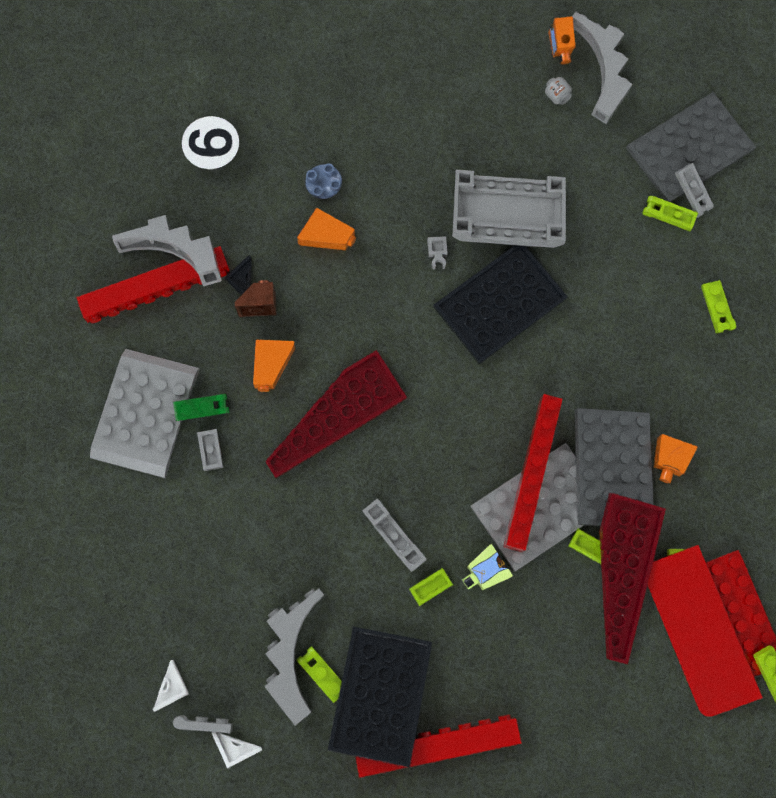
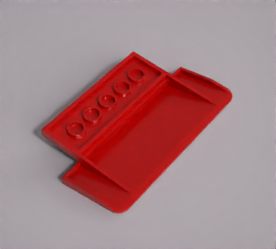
(712, 625)

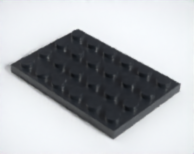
(500, 302)
(380, 697)

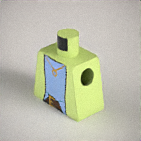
(487, 570)

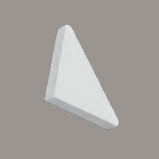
(171, 688)
(233, 749)

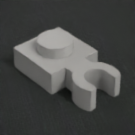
(438, 249)

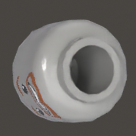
(558, 90)

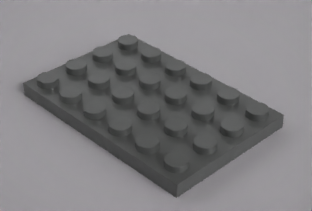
(697, 135)
(611, 458)

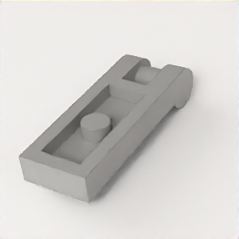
(694, 189)
(203, 724)

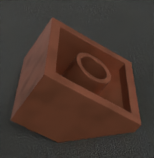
(257, 300)

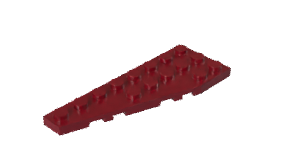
(349, 403)
(627, 553)

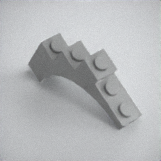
(611, 64)
(178, 241)
(284, 686)

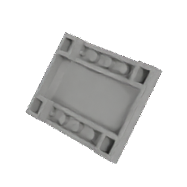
(509, 210)
(139, 414)

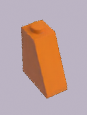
(326, 232)
(270, 362)

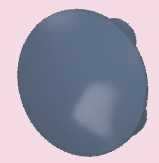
(323, 181)

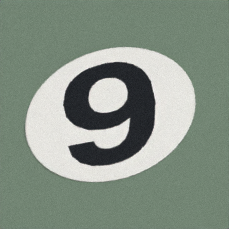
(210, 142)

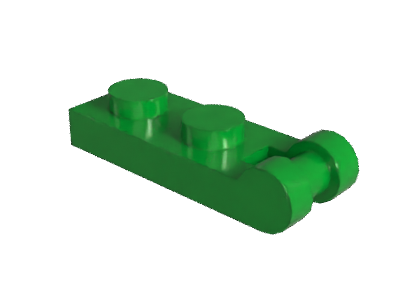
(200, 407)

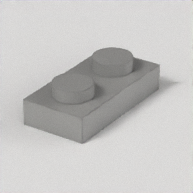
(210, 450)

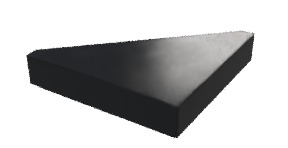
(240, 276)

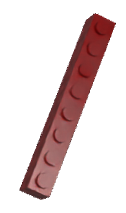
(143, 288)
(532, 473)
(452, 744)

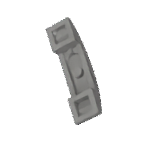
(394, 535)

